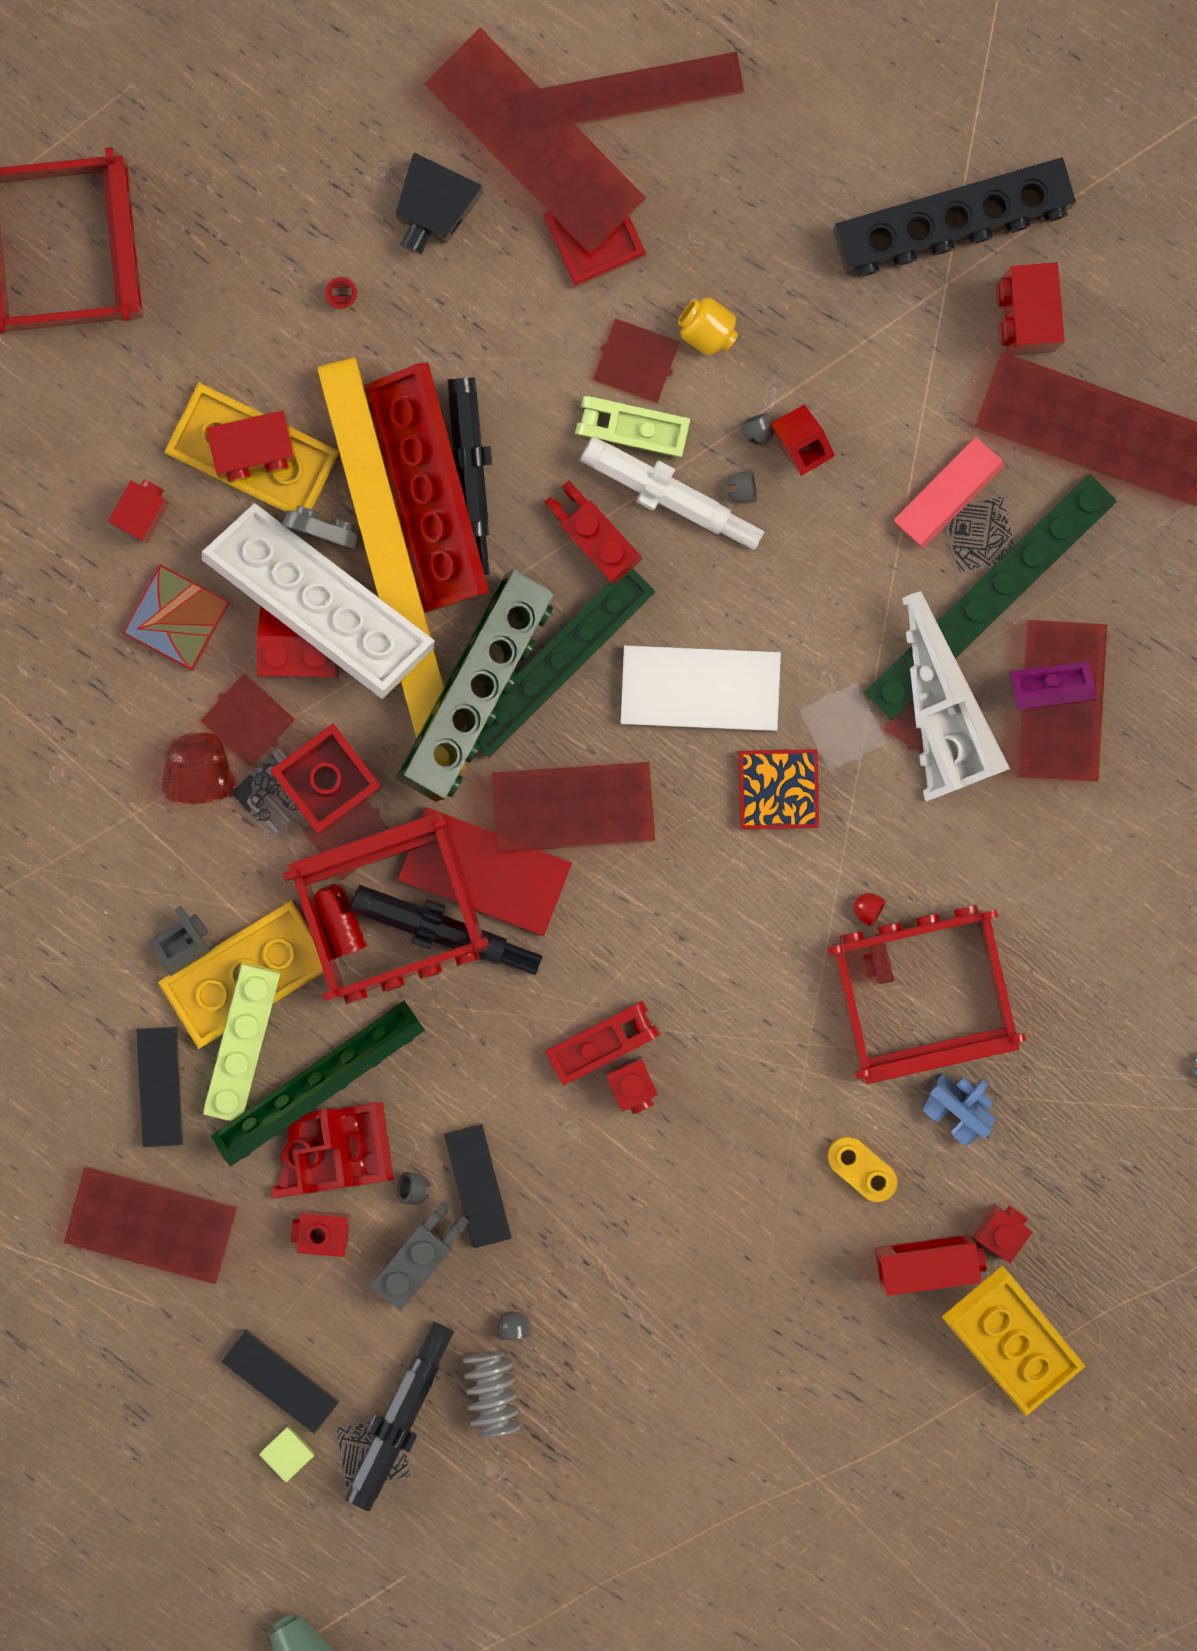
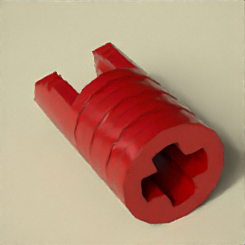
(339, 923)

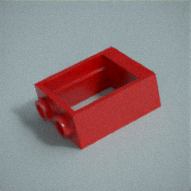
(929, 1264)

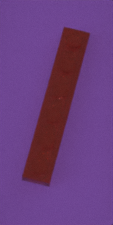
(648, 89)

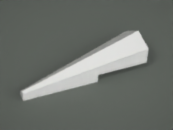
(953, 729)

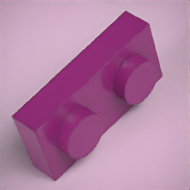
(1052, 685)

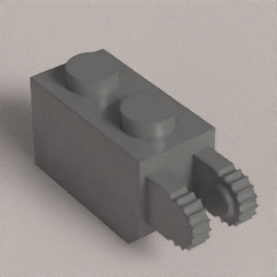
(416, 1259)

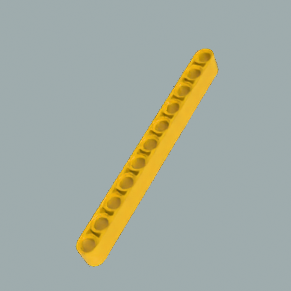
(380, 526)

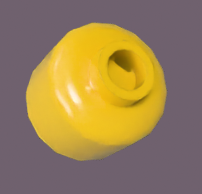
(708, 326)

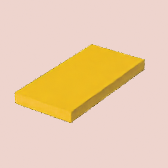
(284, 489)
(206, 986)
(1013, 1341)

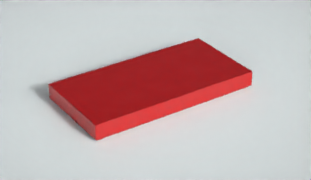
(505, 885)

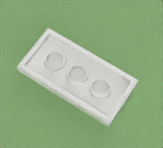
(700, 688)

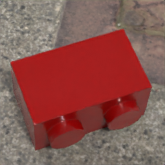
(251, 445)

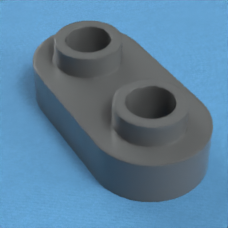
(337, 533)

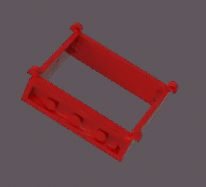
(121, 241)
(368, 851)
(943, 1052)

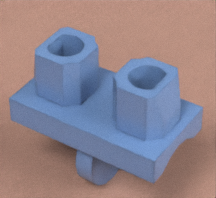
(966, 1103)

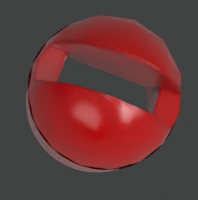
(341, 301)
(869, 907)

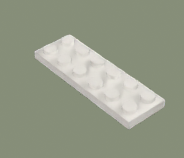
(318, 600)

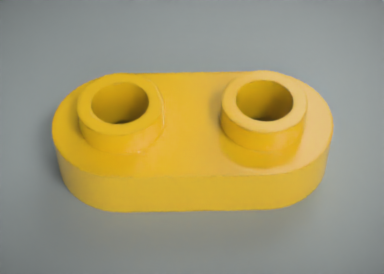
(862, 1169)

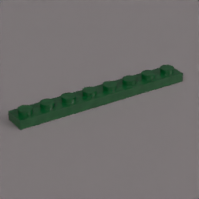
(1001, 586)

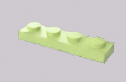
(241, 1041)

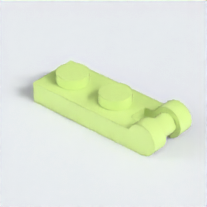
(634, 427)

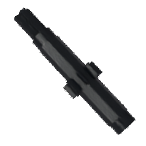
(470, 458)
(431, 926)
(393, 1430)

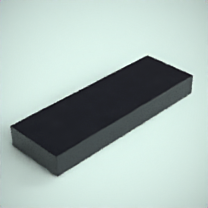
(160, 1086)
(478, 1185)
(280, 1381)

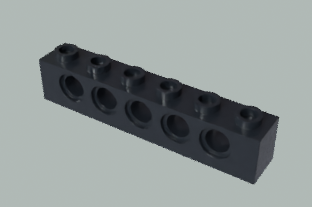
(1047, 179)

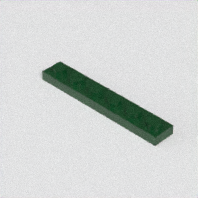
(564, 656)
(317, 1083)

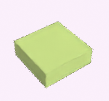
(287, 1453)

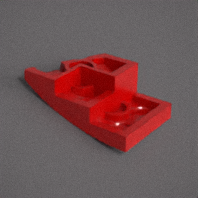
(335, 1151)

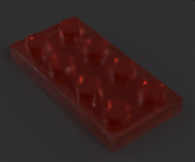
(1065, 737)
(573, 807)
(150, 1224)

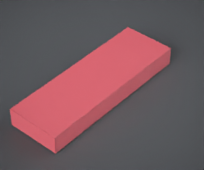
(949, 492)

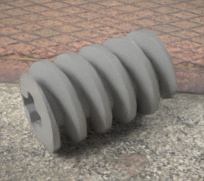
(492, 1394)

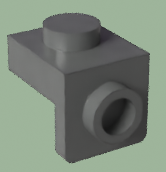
(181, 943)

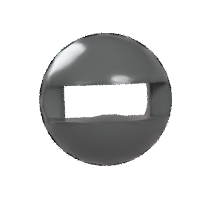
(757, 428)
(745, 486)
(412, 1188)
(513, 1326)

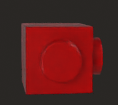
(802, 439)
(139, 509)
(632, 1086)
(1003, 1232)
(321, 1233)

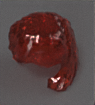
(197, 770)

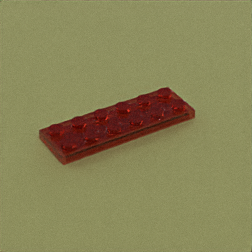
(535, 140)
(1092, 427)

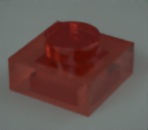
(878, 964)

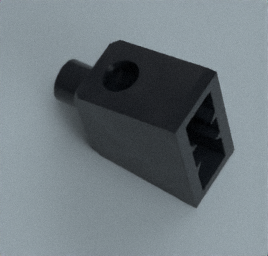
(433, 203)

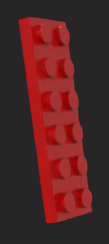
(426, 487)

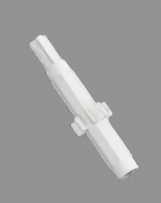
(658, 487)

